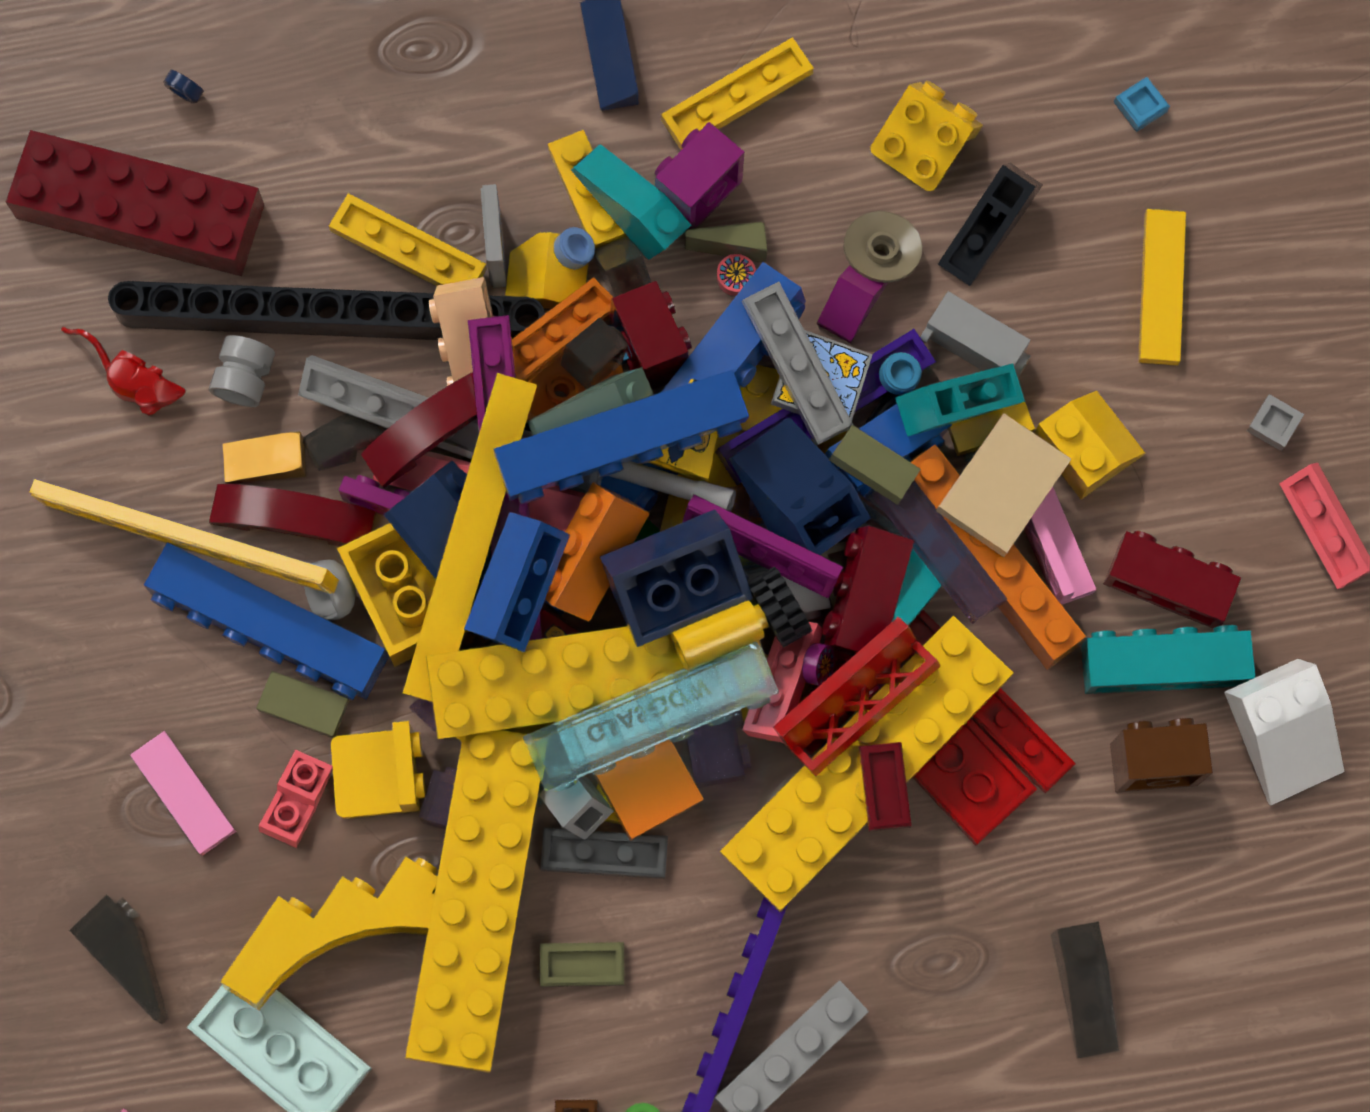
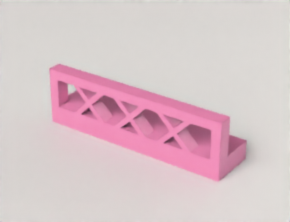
(1058, 552)

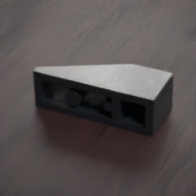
(990, 223)

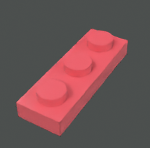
(1327, 525)
(787, 672)

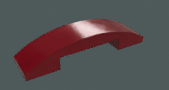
(421, 430)
(290, 513)

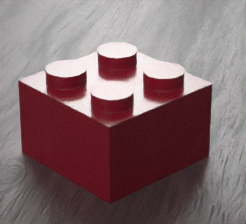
(651, 333)

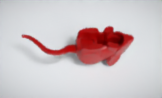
(132, 380)

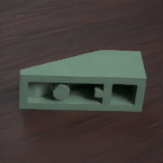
(604, 396)

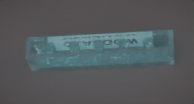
(650, 716)

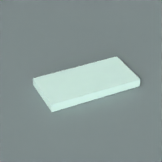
(281, 1051)

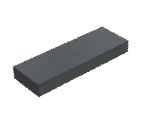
(604, 854)

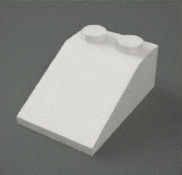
(1287, 729)

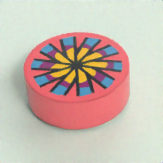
(734, 273)

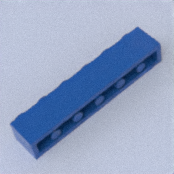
(621, 435)
(266, 621)

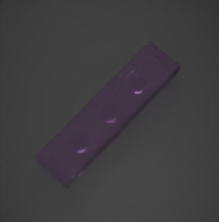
(943, 553)

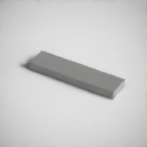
(797, 363)

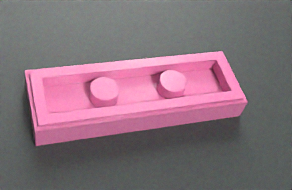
(183, 793)

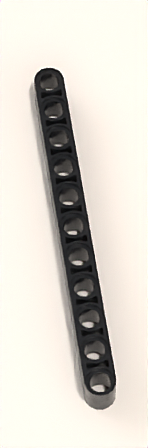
(306, 319)

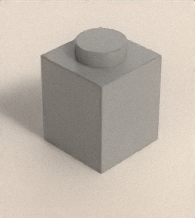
(578, 808)

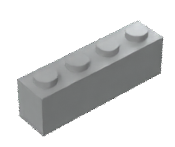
(793, 1052)

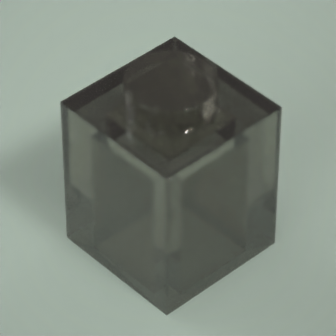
(594, 353)

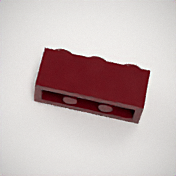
(1172, 579)
(867, 588)

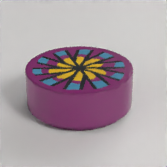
(818, 663)

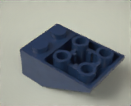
(798, 489)

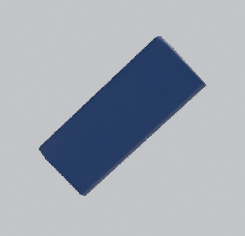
(610, 53)

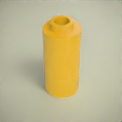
(719, 634)

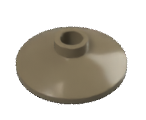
(886, 233)

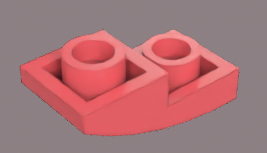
(296, 798)

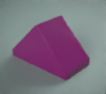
(849, 304)

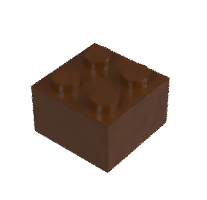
(1161, 756)

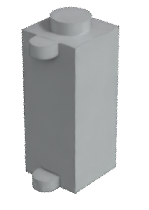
(975, 336)

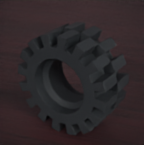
(779, 606)

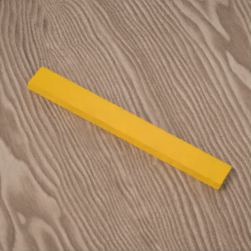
(470, 531)
(184, 537)

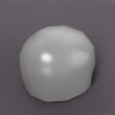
(337, 604)

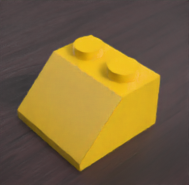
(1092, 439)

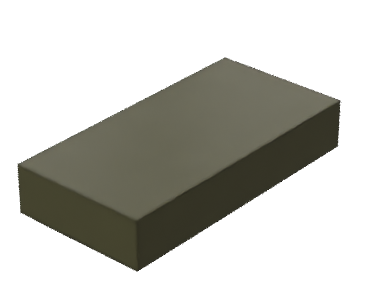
(874, 464)
(302, 704)
(582, 964)

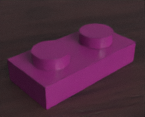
(367, 494)

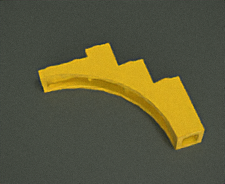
(292, 938)

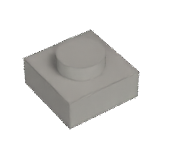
(1275, 422)

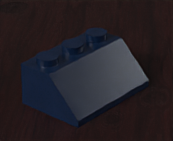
(428, 514)
(676, 577)

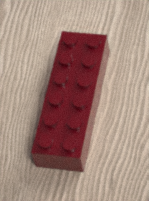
(135, 203)

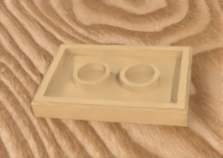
(1003, 485)

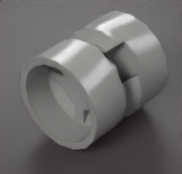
(242, 370)

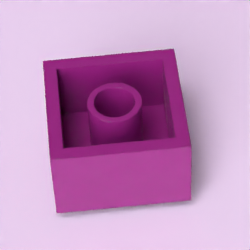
(701, 173)

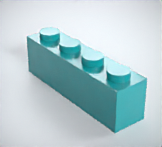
(1167, 660)

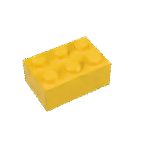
(392, 588)

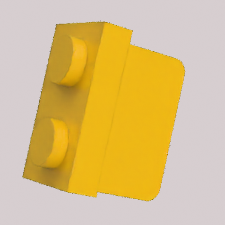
(925, 134)
(377, 772)

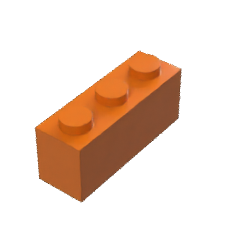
(599, 526)

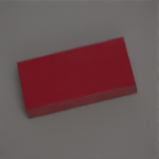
(885, 786)

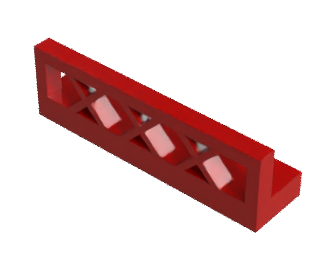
(873, 665)

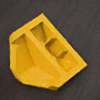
(539, 274)

